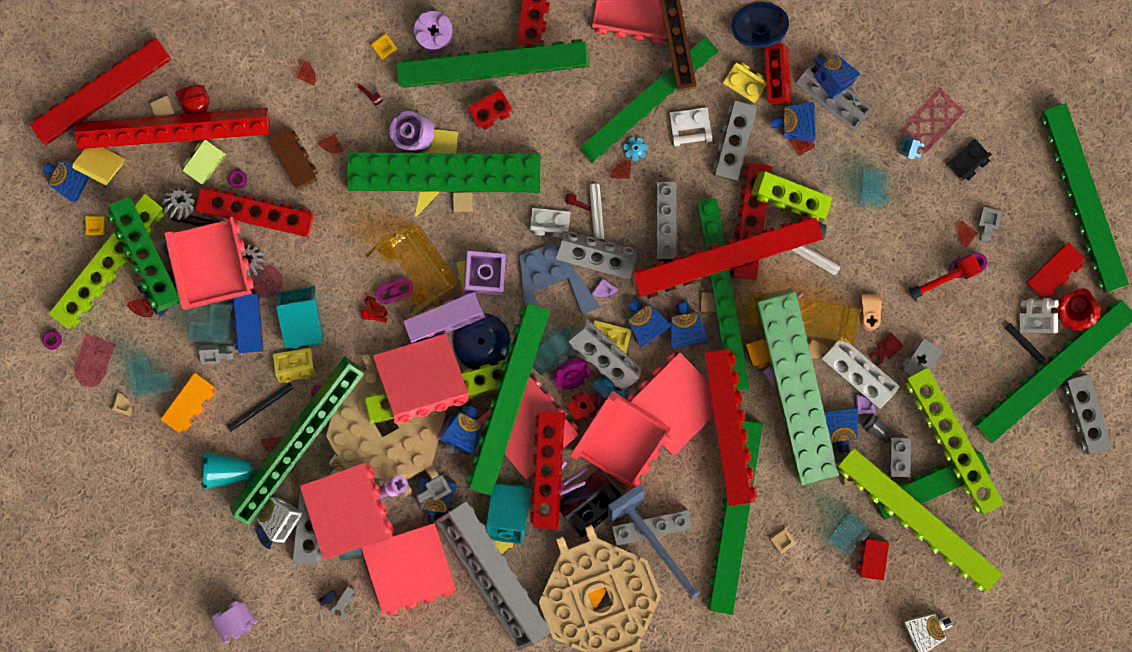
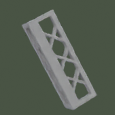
(842, 108)

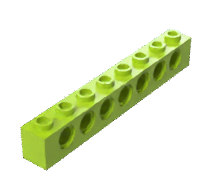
(61, 309)
(378, 414)
(992, 498)

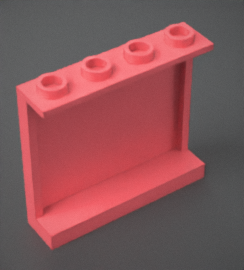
(631, 18)
(209, 264)
(421, 378)
(677, 398)
(622, 440)
(521, 442)
(346, 510)
(409, 569)

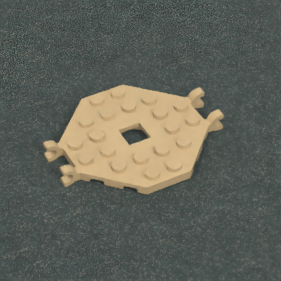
(396, 454)
(591, 568)

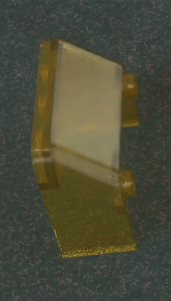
(420, 262)

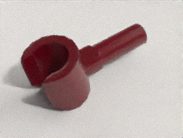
(375, 98)
(571, 199)

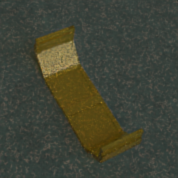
(819, 319)

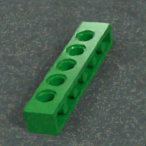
(126, 209)

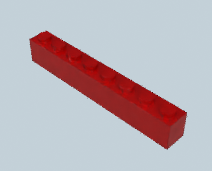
(101, 91)
(730, 427)

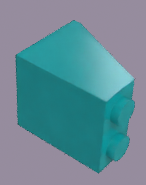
(299, 317)
(508, 513)

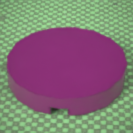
(571, 374)

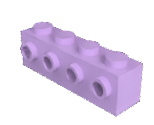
(445, 318)

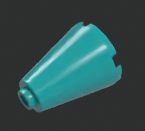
(223, 470)

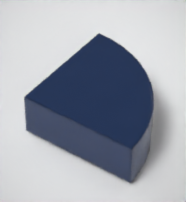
(263, 538)
(328, 597)

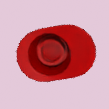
(193, 99)

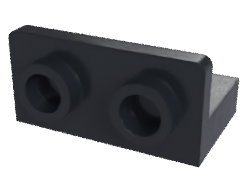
(969, 160)

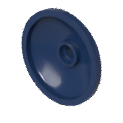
(760, 25)
(491, 352)

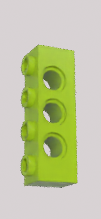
(763, 188)

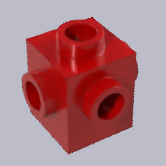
(577, 411)

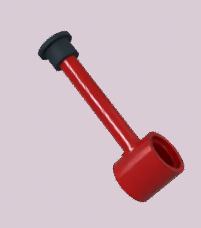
(967, 267)

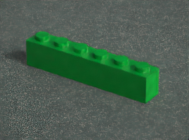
(935, 483)

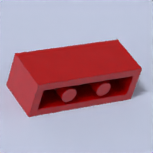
(778, 74)
(1055, 271)

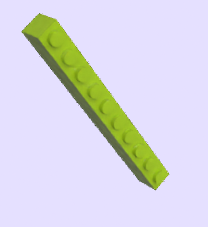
(918, 518)

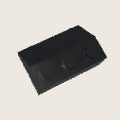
(589, 502)

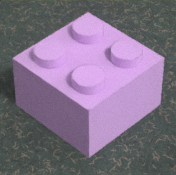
(484, 273)

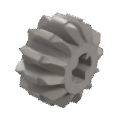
(178, 203)
(256, 259)

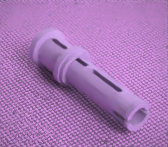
(393, 487)

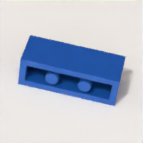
(247, 323)

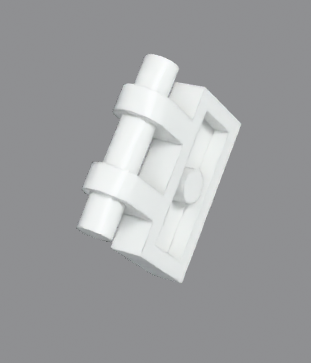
(1039, 322)

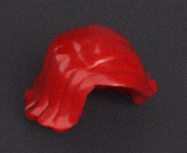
(1078, 309)

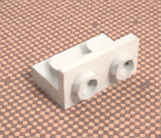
(549, 221)

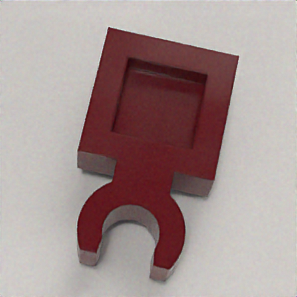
(888, 347)

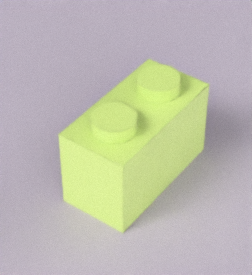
(203, 161)

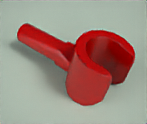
(365, 316)

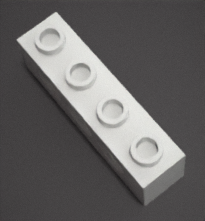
(861, 373)

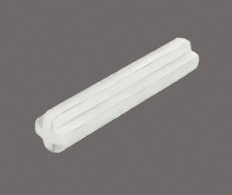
(596, 208)
(817, 259)

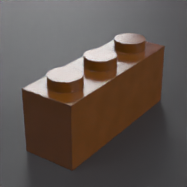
(293, 158)

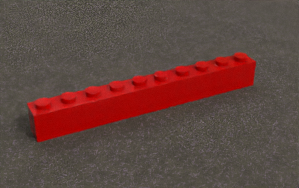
(172, 128)
(726, 257)

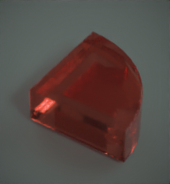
(307, 74)
(331, 145)
(801, 146)
(622, 170)
(966, 234)
(140, 308)
(374, 308)
(270, 443)

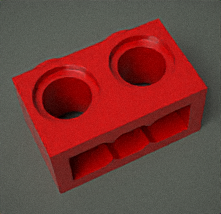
(487, 104)

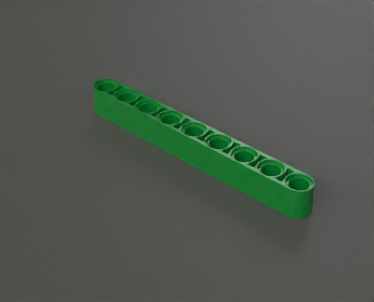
(643, 104)

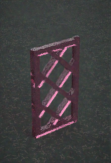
(930, 104)

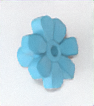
(635, 153)

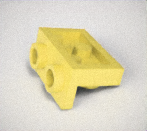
(745, 82)
(618, 335)
(294, 365)

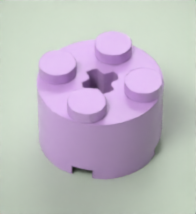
(427, 22)
(412, 131)
(234, 621)

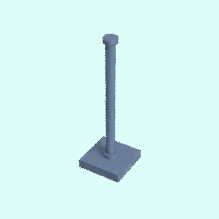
(627, 505)

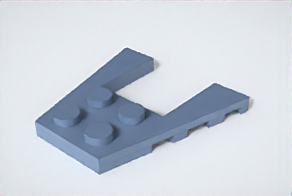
(542, 269)

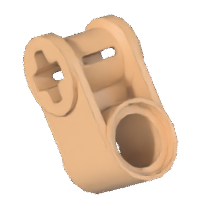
(870, 308)

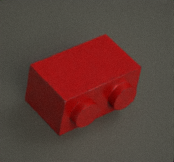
(873, 559)

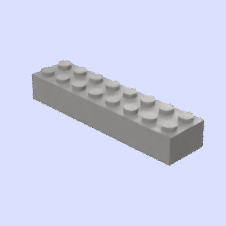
(493, 576)

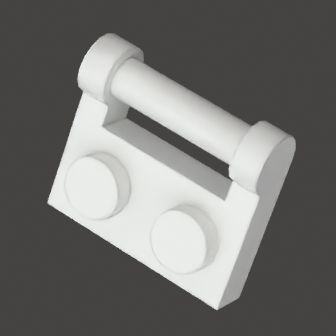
(690, 120)

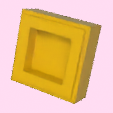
(384, 46)
(94, 225)

